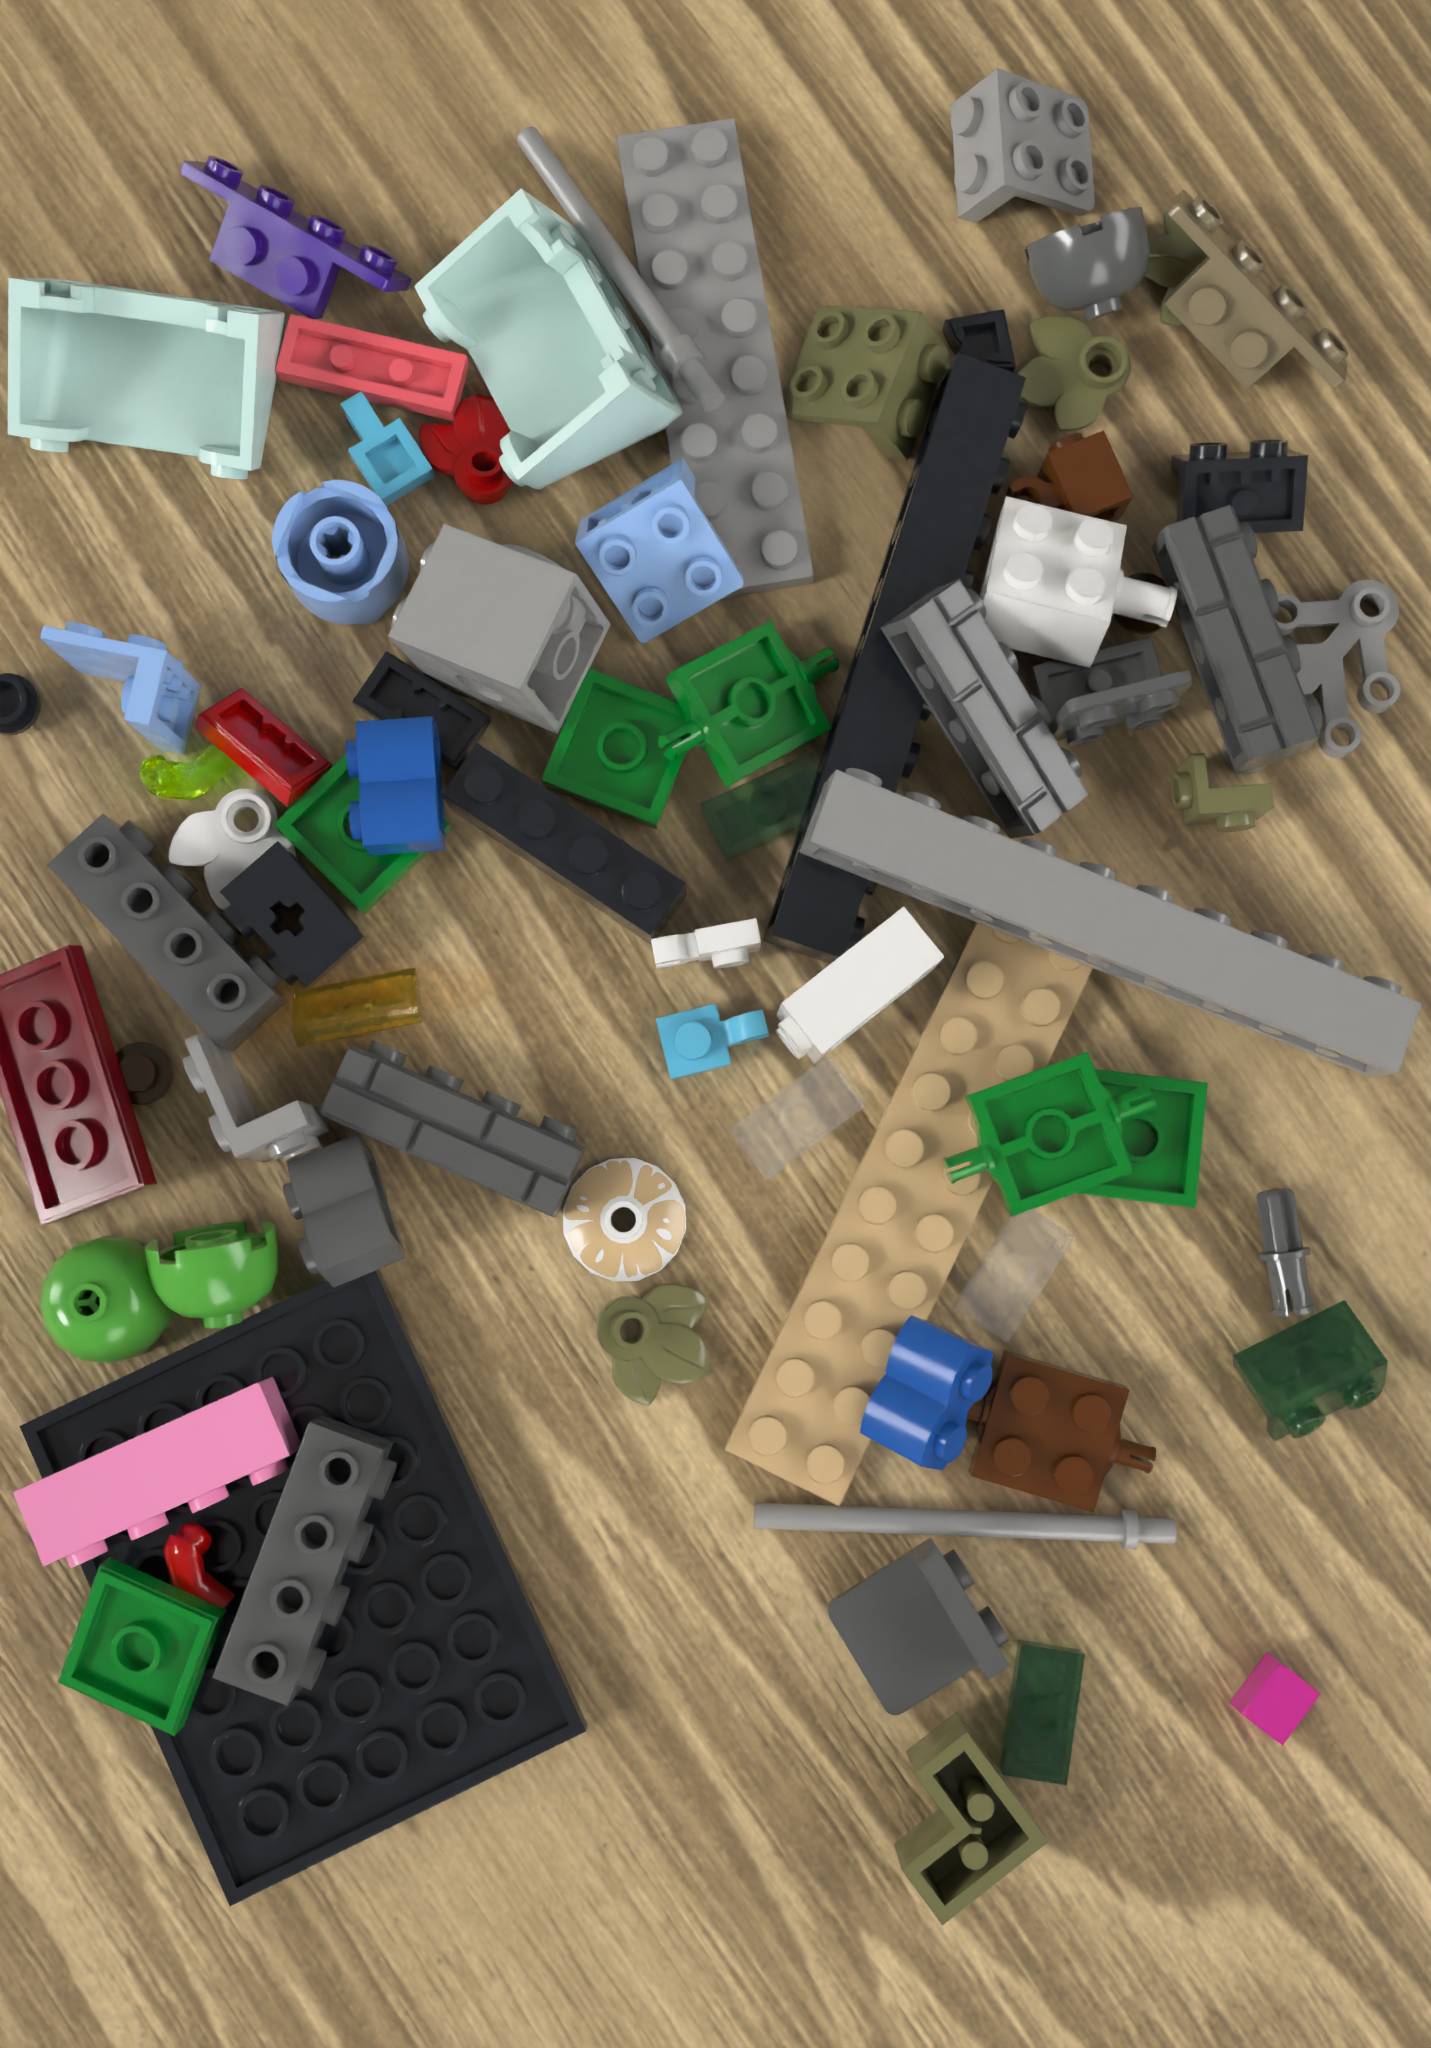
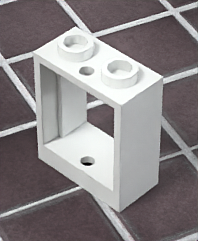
(856, 987)

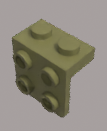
(868, 373)

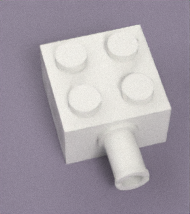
(1059, 581)

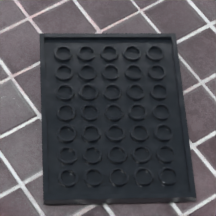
(438, 1647)

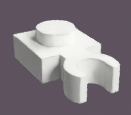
(723, 944)

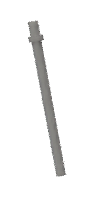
(1126, 1528)

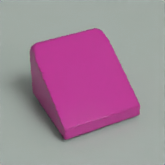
(1274, 1698)

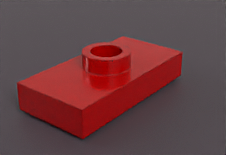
(263, 746)

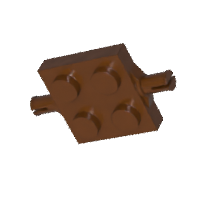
(1052, 1432)

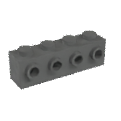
(168, 931)
(304, 1561)

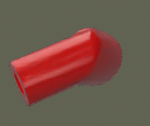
(186, 1565)

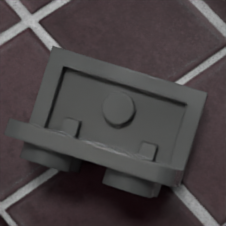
(1115, 690)
(917, 1627)

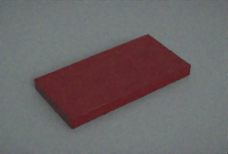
(66, 1089)

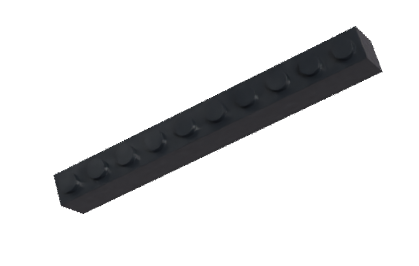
(879, 701)

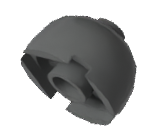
(1091, 263)

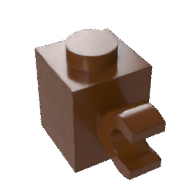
(1079, 478)

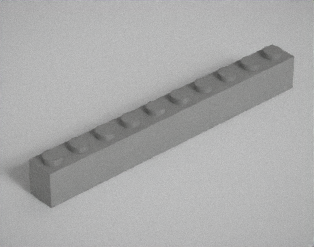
(1109, 924)

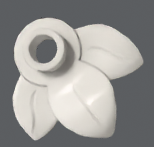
(219, 846)

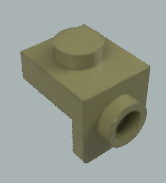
(1227, 807)

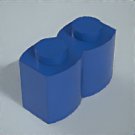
(398, 787)
(927, 1393)

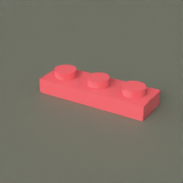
(377, 365)

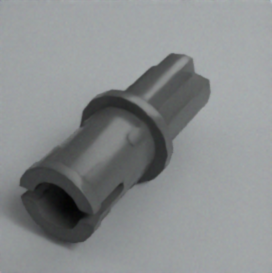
(1284, 1252)

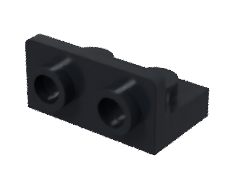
(1260, 484)

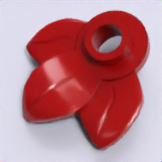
(469, 447)

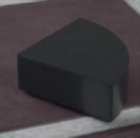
(982, 337)

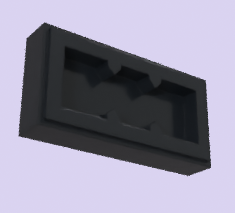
(401, 691)

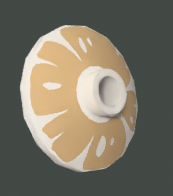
(657, 1228)

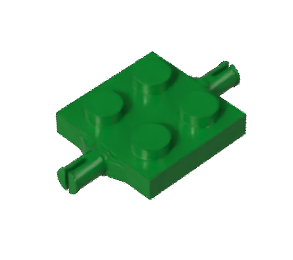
(748, 703)
(1049, 1134)

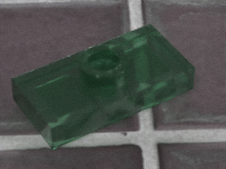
(761, 808)
(1042, 1712)

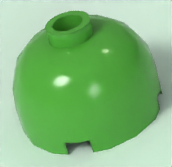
(215, 1271)
(128, 1311)

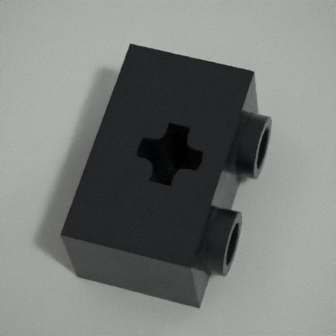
(282, 880)

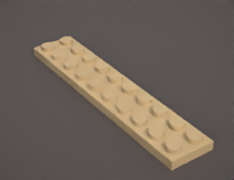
(901, 1213)

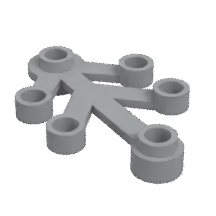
(1323, 661)

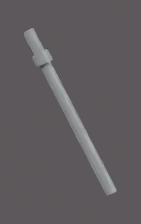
(678, 351)

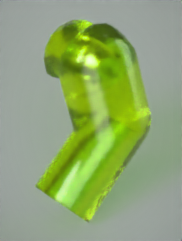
(184, 780)

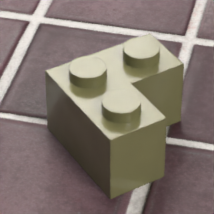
(976, 1831)

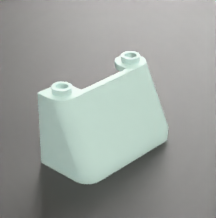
(548, 342)
(141, 371)

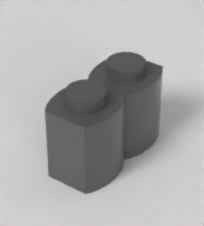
(342, 1212)

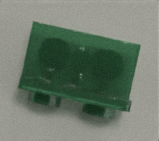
(1313, 1371)

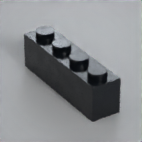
(564, 843)

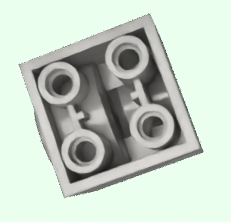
(500, 626)

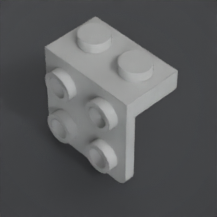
(1020, 143)
(236, 1125)

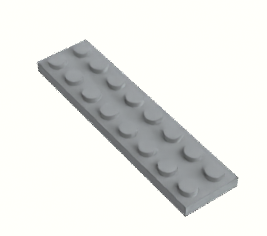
(705, 271)

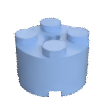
(329, 523)

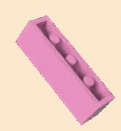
(157, 1472)

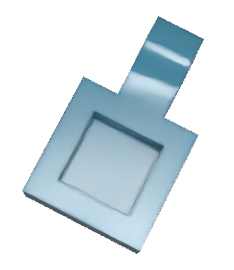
(386, 454)
(700, 1041)

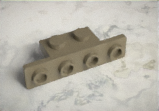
(1238, 307)

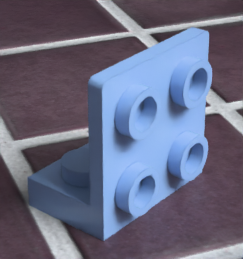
(658, 553)
(157, 689)

